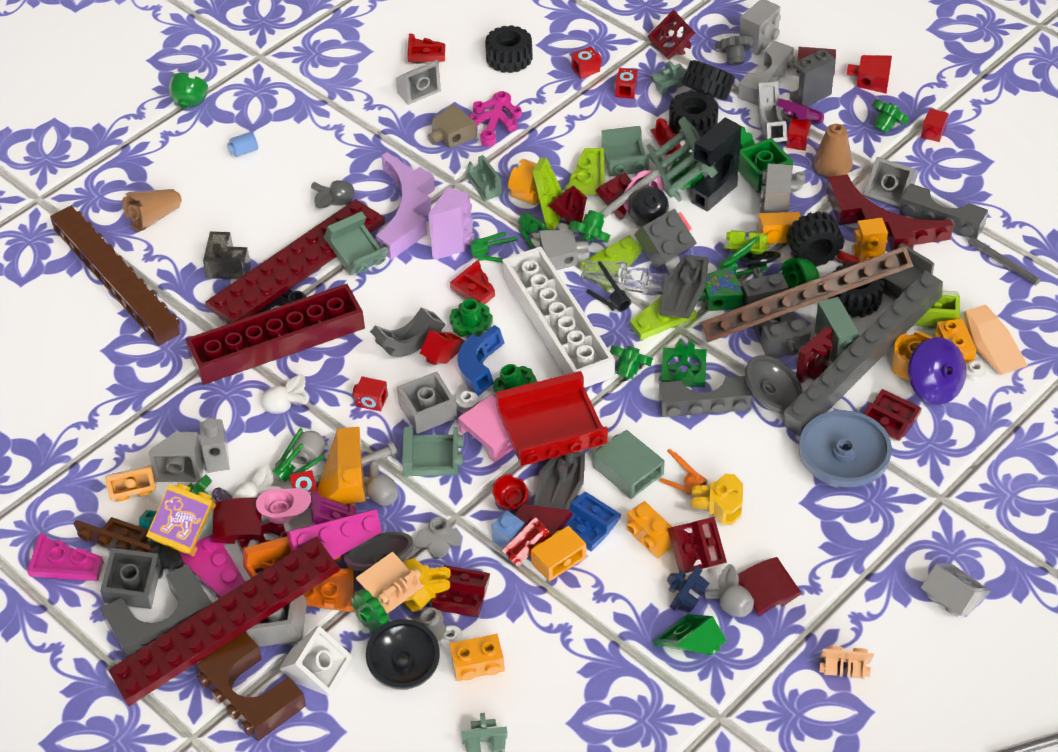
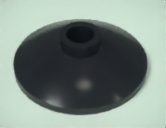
(760, 260)

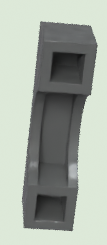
(966, 220)
(679, 400)

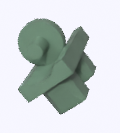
(669, 76)
(496, 736)

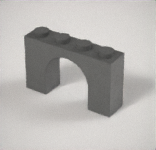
(135, 634)

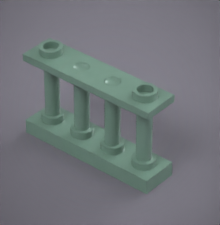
(690, 134)

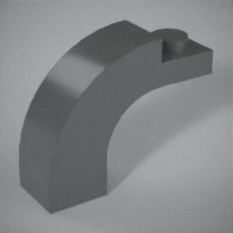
(411, 336)

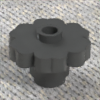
(735, 48)

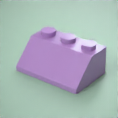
(451, 224)

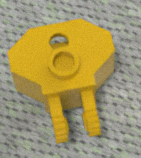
(721, 498)
(433, 581)

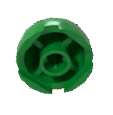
(187, 91)
(798, 271)

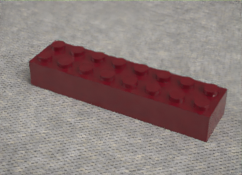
(275, 333)

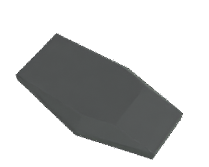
(684, 287)
(560, 481)

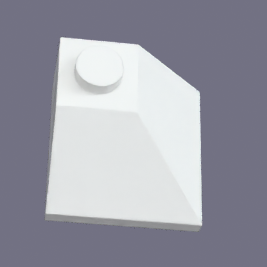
(316, 662)

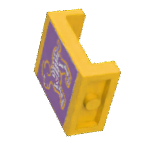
(180, 518)

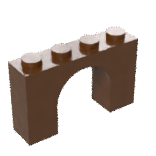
(257, 714)

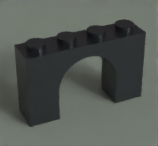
(720, 147)

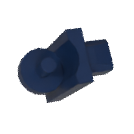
(684, 598)

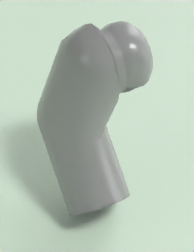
(797, 181)

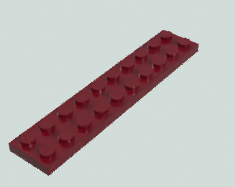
(285, 268)
(223, 621)

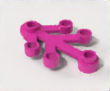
(500, 101)

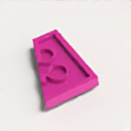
(60, 561)

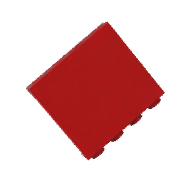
(550, 418)

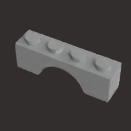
(776, 60)

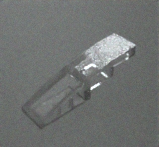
(627, 278)

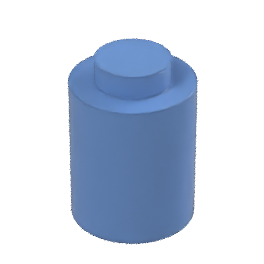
(242, 144)

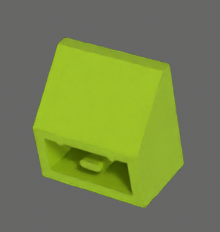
(944, 309)

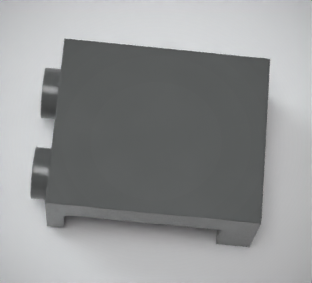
(815, 78)
(898, 282)

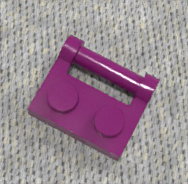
(801, 111)
(326, 509)

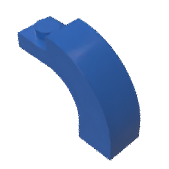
(473, 354)

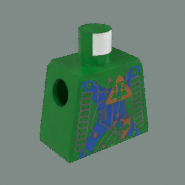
(722, 291)

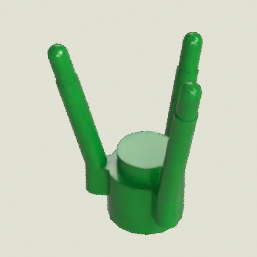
(529, 225)
(481, 246)
(731, 260)
(284, 468)

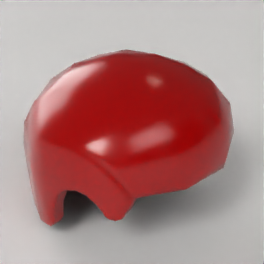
(510, 492)

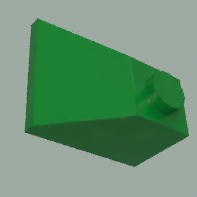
(693, 634)

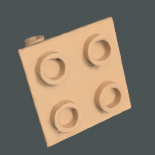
(390, 581)
(836, 654)

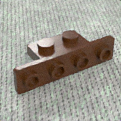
(115, 535)

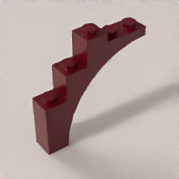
(852, 206)

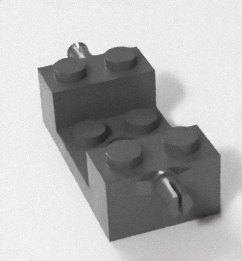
(775, 338)

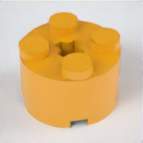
(523, 183)
(903, 350)

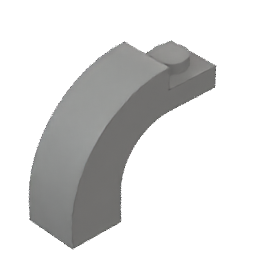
(769, 113)

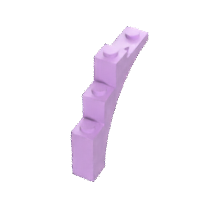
(409, 222)

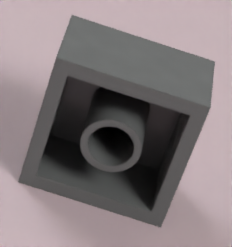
(665, 238)
(131, 576)

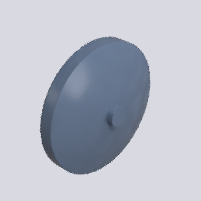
(845, 448)

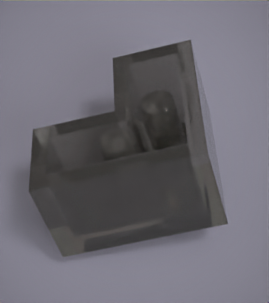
(224, 260)

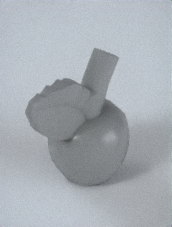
(380, 487)
(733, 598)

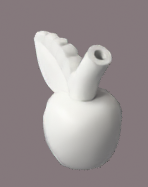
(279, 398)
(261, 482)

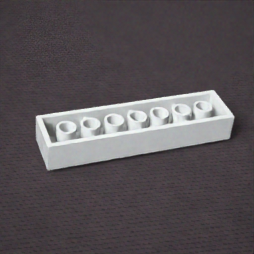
(558, 316)

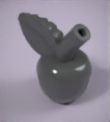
(338, 194)

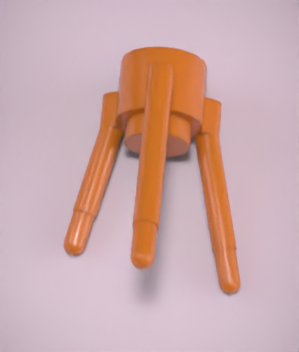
(691, 479)

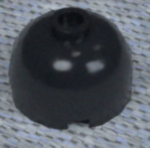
(647, 205)

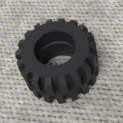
(509, 49)
(708, 79)
(696, 108)
(815, 238)
(861, 299)

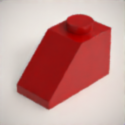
(441, 347)

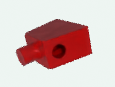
(872, 72)

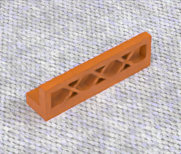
(266, 554)

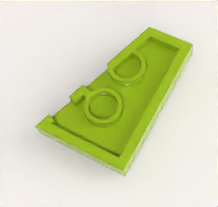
(589, 171)
(548, 190)
(623, 250)
(651, 323)

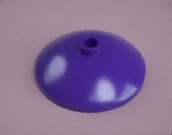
(928, 370)

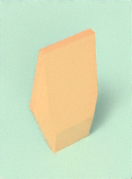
(993, 340)

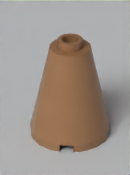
(834, 153)
(149, 206)

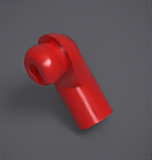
(847, 258)

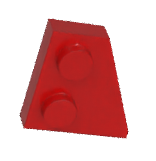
(425, 50)
(473, 284)

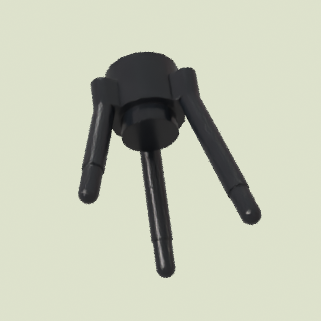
(619, 299)

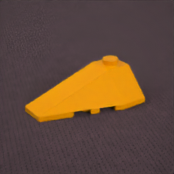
(343, 471)

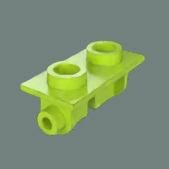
(738, 239)

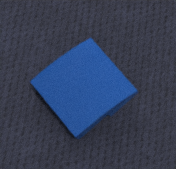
(592, 519)

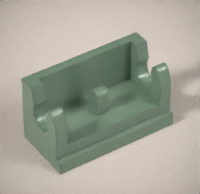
(484, 179)

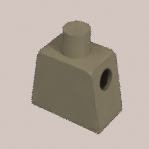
(452, 127)

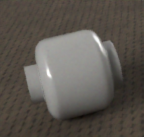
(313, 446)

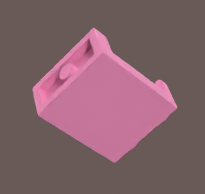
(487, 427)

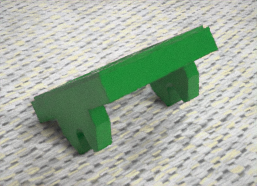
(684, 352)

